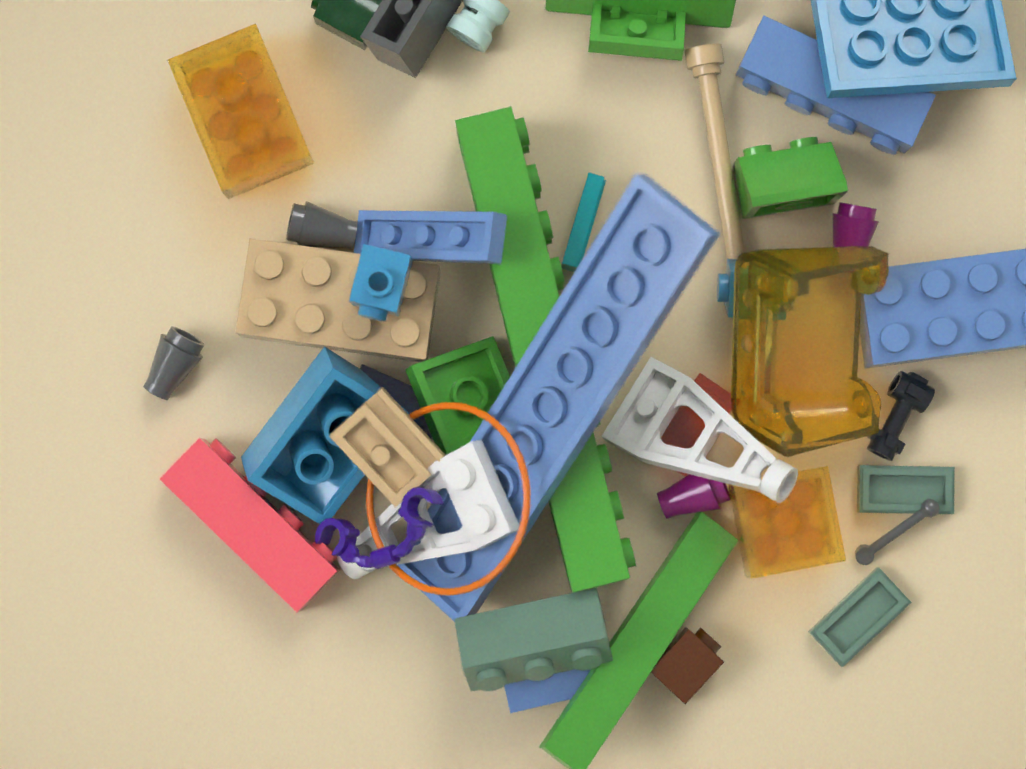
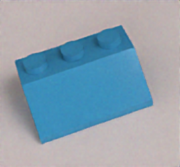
(294, 451)

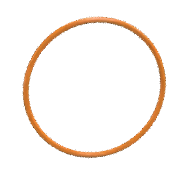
(525, 512)

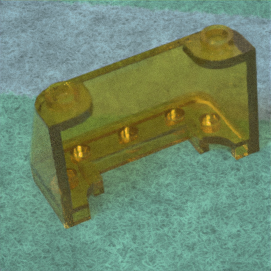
(801, 345)

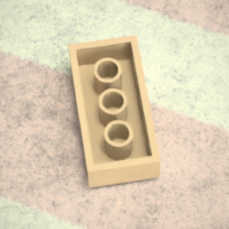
(304, 300)

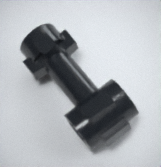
(910, 393)

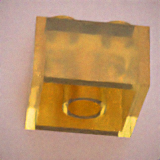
(791, 533)

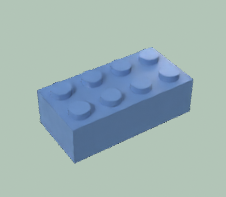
(946, 309)

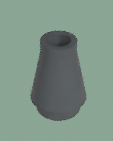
(318, 227)
(173, 361)

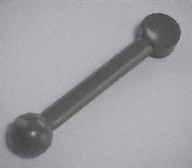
(865, 553)

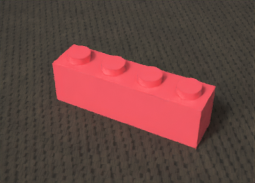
(250, 523)

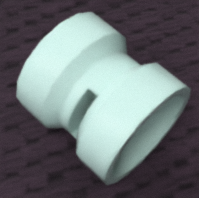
(477, 22)

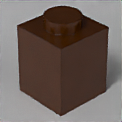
(688, 663)

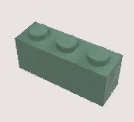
(533, 640)

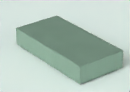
(904, 488)
(859, 616)

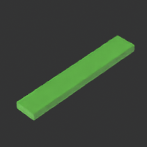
(639, 643)

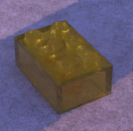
(240, 111)

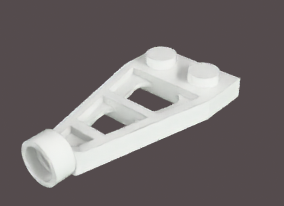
(652, 406)
(477, 500)

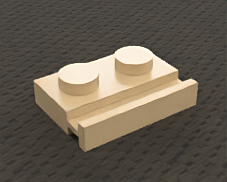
(387, 446)

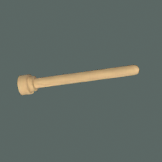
(705, 65)

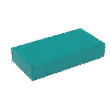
(583, 222)

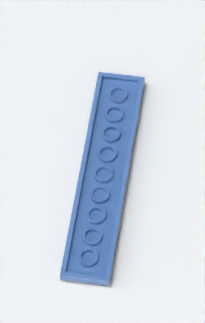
(575, 369)

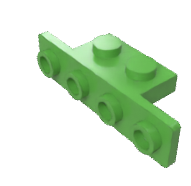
(645, 26)

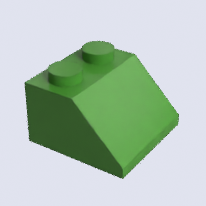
(788, 178)

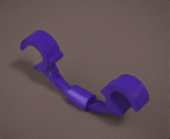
(387, 555)

